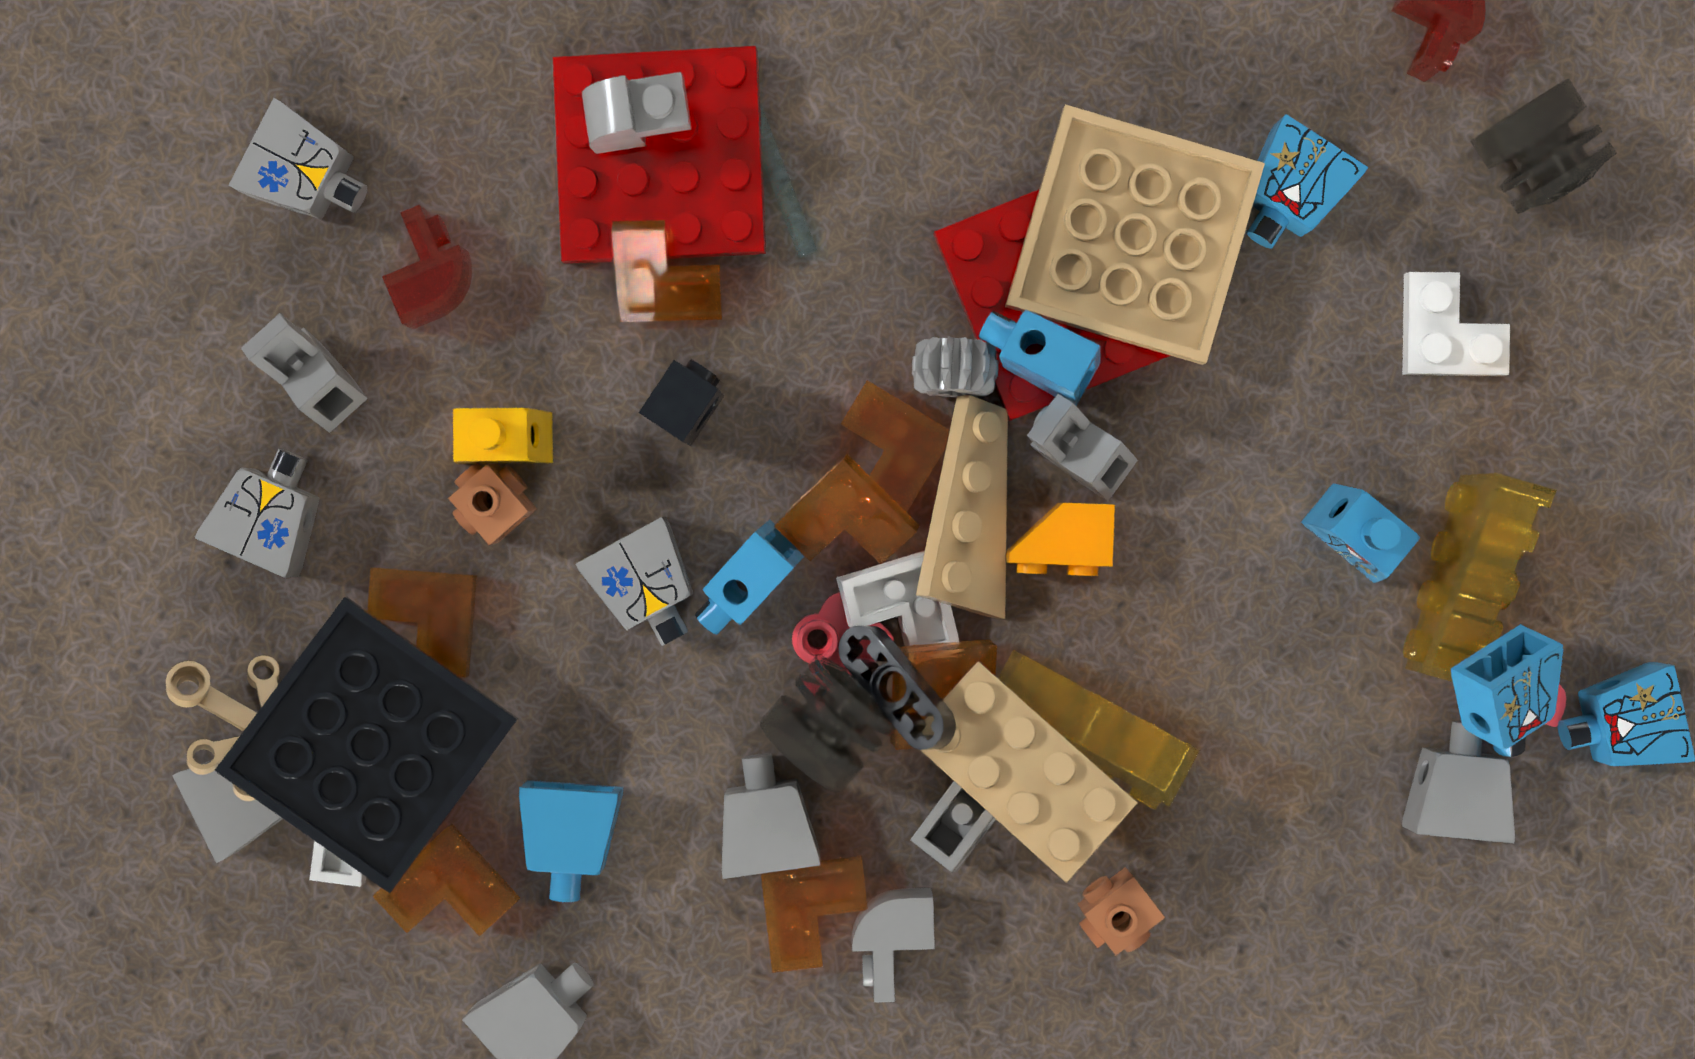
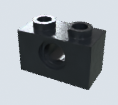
(683, 400)

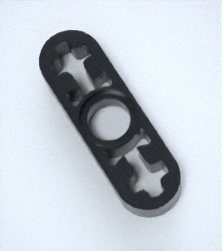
(918, 691)

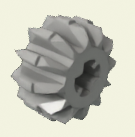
(954, 367)

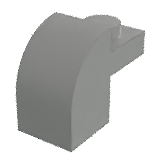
(626, 111)
(305, 371)
(1080, 447)
(892, 922)

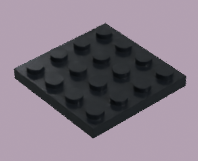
(366, 744)

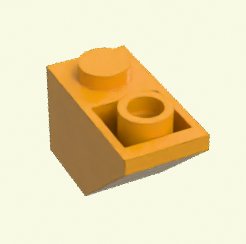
(1070, 536)

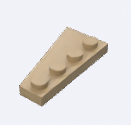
(968, 523)

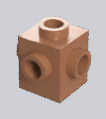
(509, 502)
(1131, 925)

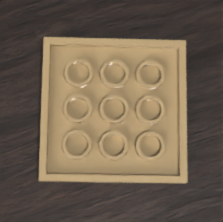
(1135, 234)

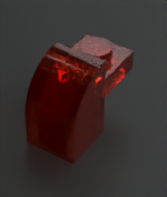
(1445, 23)
(437, 281)

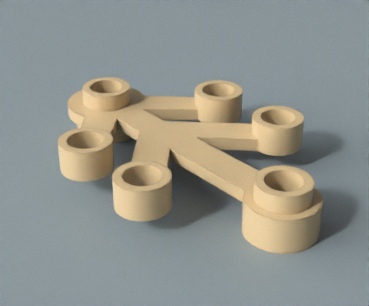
(219, 705)

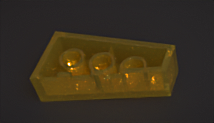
(1473, 569)
(1104, 731)

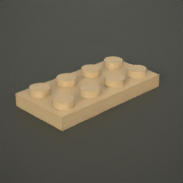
(1027, 774)

